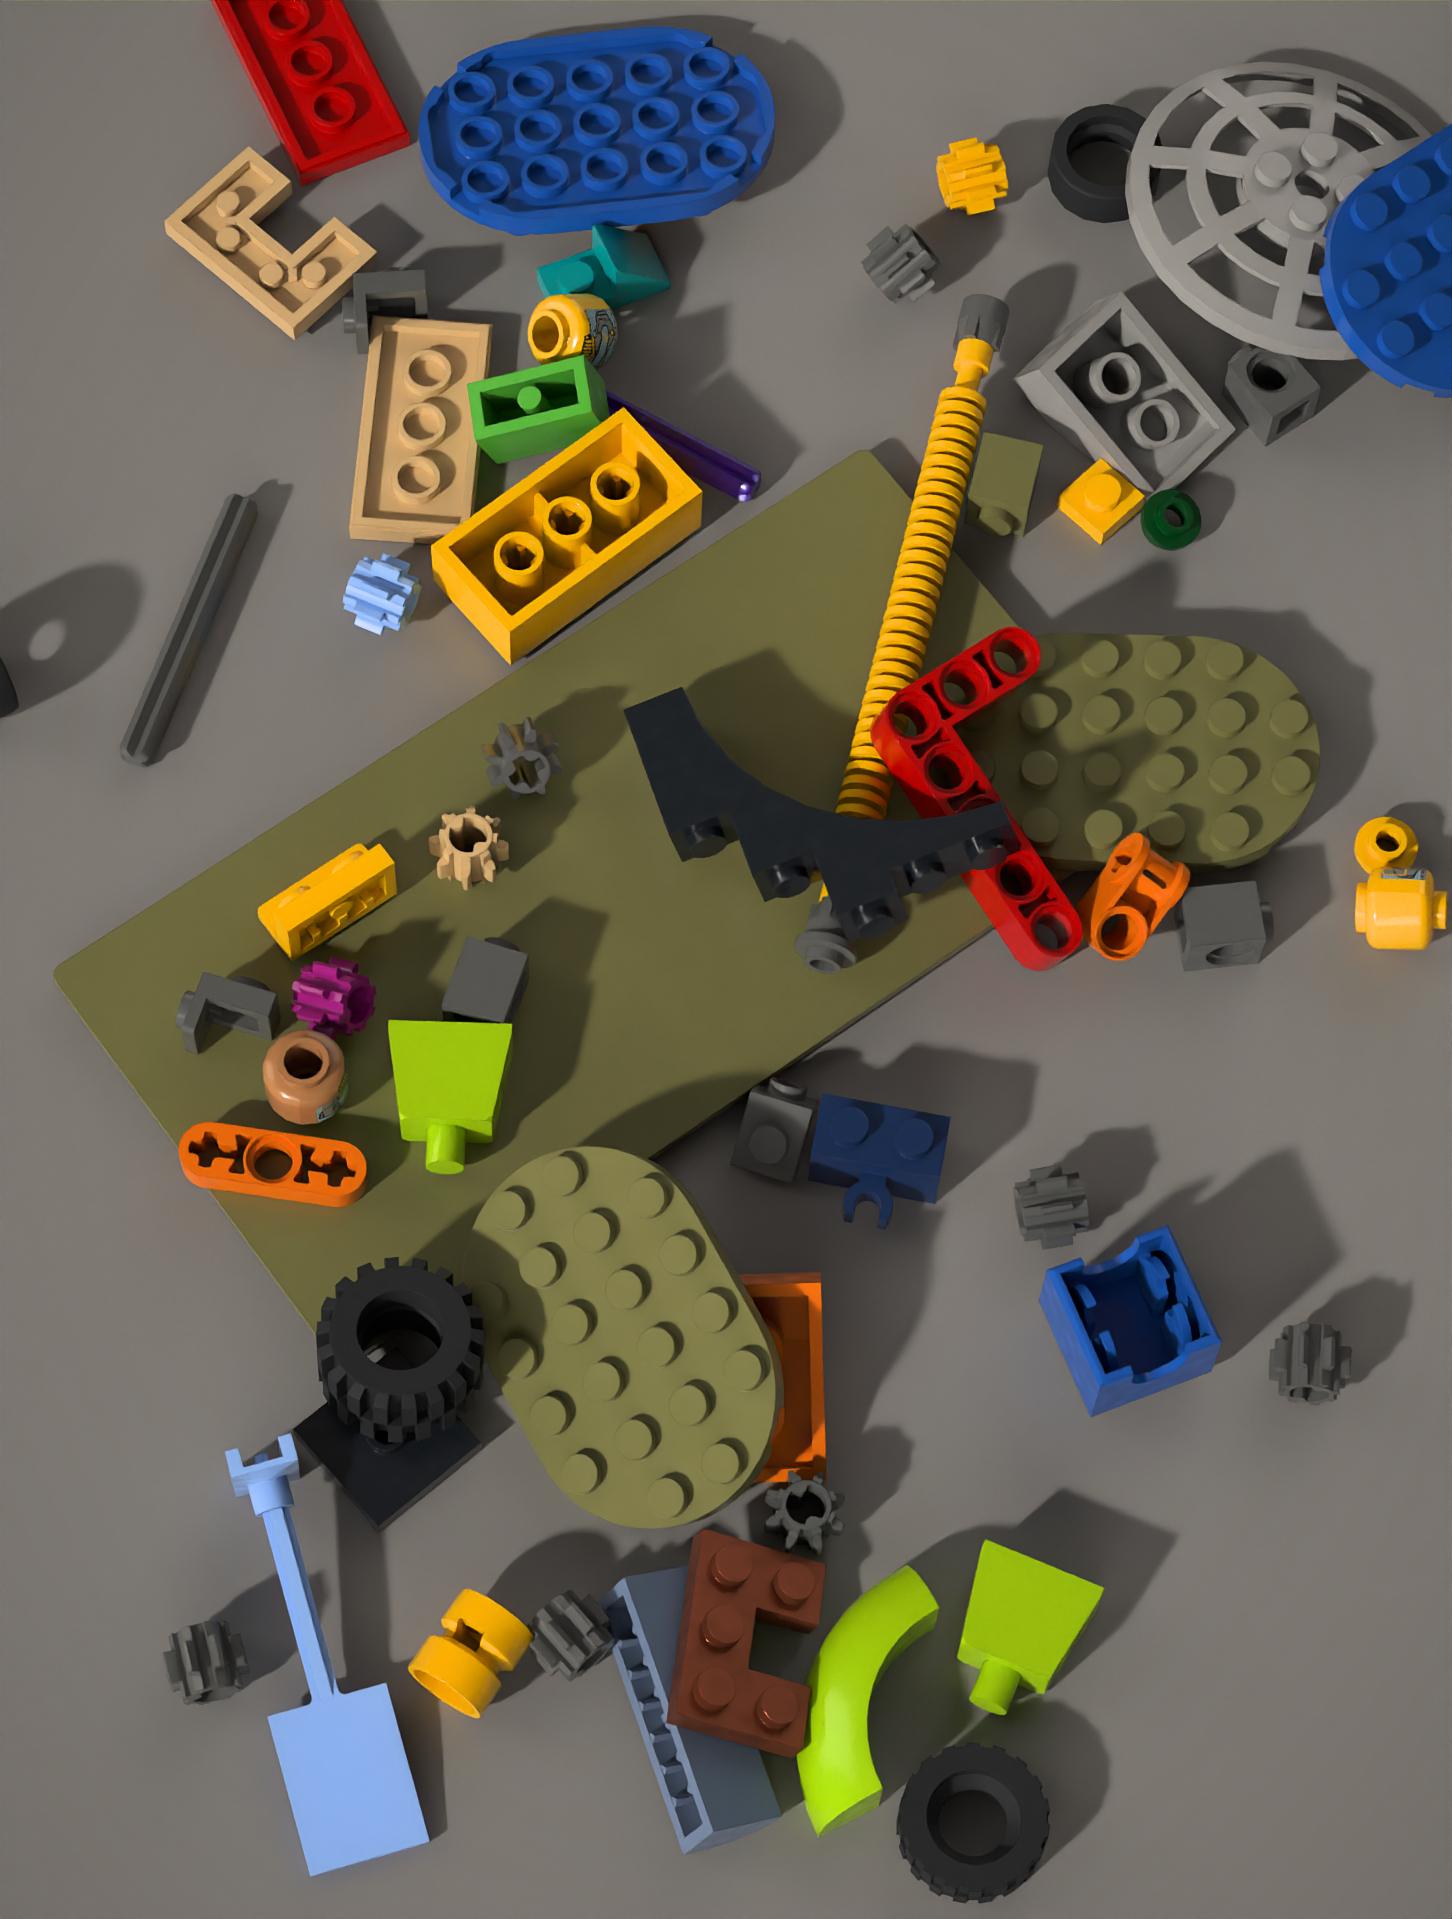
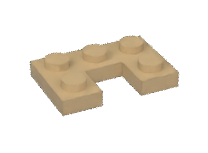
(224, 235)

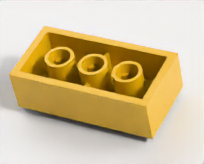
(566, 535)

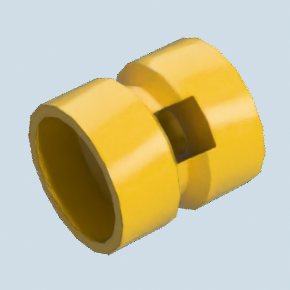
(452, 1668)

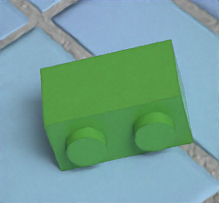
(537, 408)

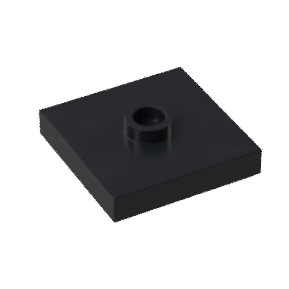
(379, 1474)

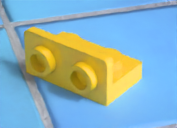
(329, 899)

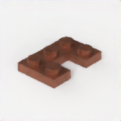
(711, 1683)

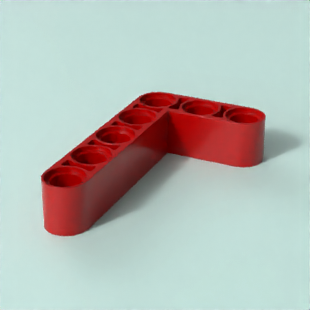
(940, 746)

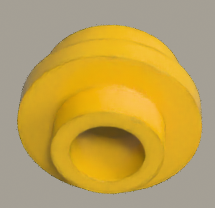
(1372, 857)

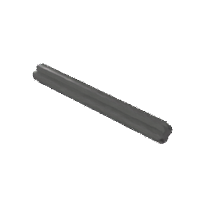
(188, 631)

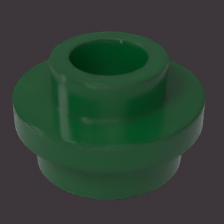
(1159, 531)

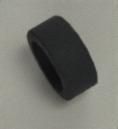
(1091, 125)

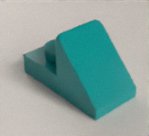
(616, 269)

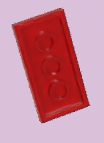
(314, 83)

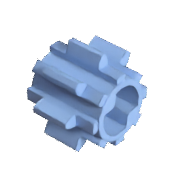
(382, 594)

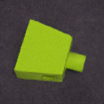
(449, 1085)
(1021, 1624)

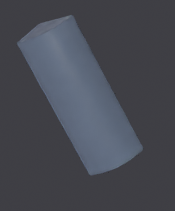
(708, 1783)

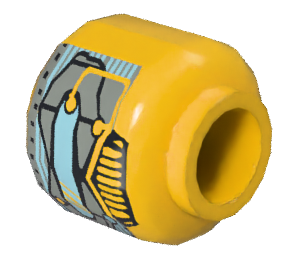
(573, 327)
(1400, 908)

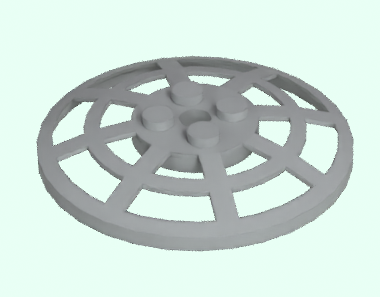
(1264, 194)

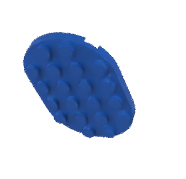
(596, 130)
(1393, 268)

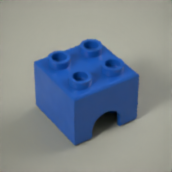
(1130, 1322)

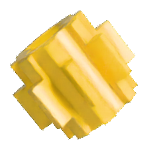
(972, 176)

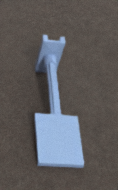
(341, 1750)

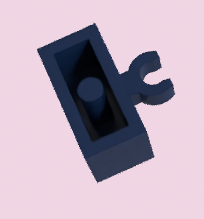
(877, 1153)

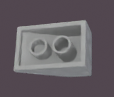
(1124, 397)

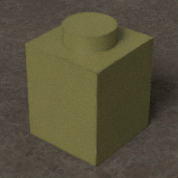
(1003, 485)

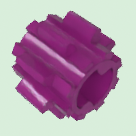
(333, 997)

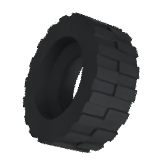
(985, 1771)

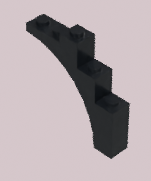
(791, 845)

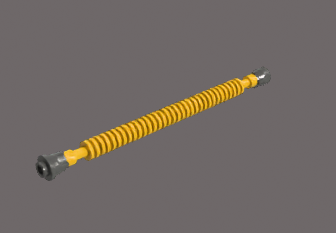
(913, 596)

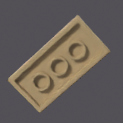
(417, 431)

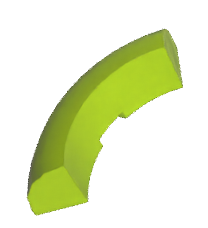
(836, 1758)

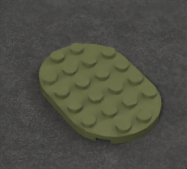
(1151, 739)
(623, 1337)

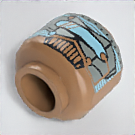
(305, 1077)

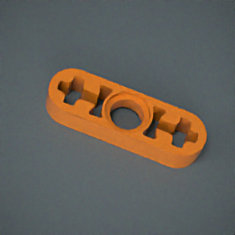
(223, 1173)

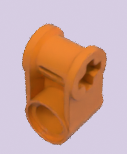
(1132, 895)

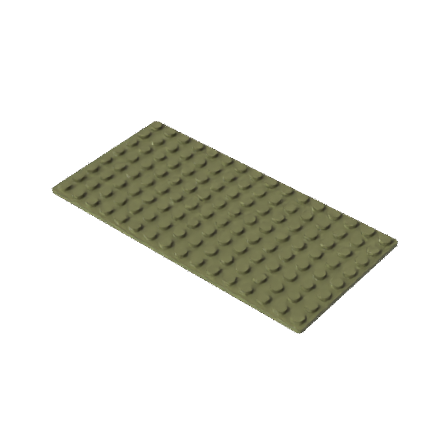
(648, 975)

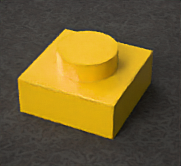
(1100, 501)

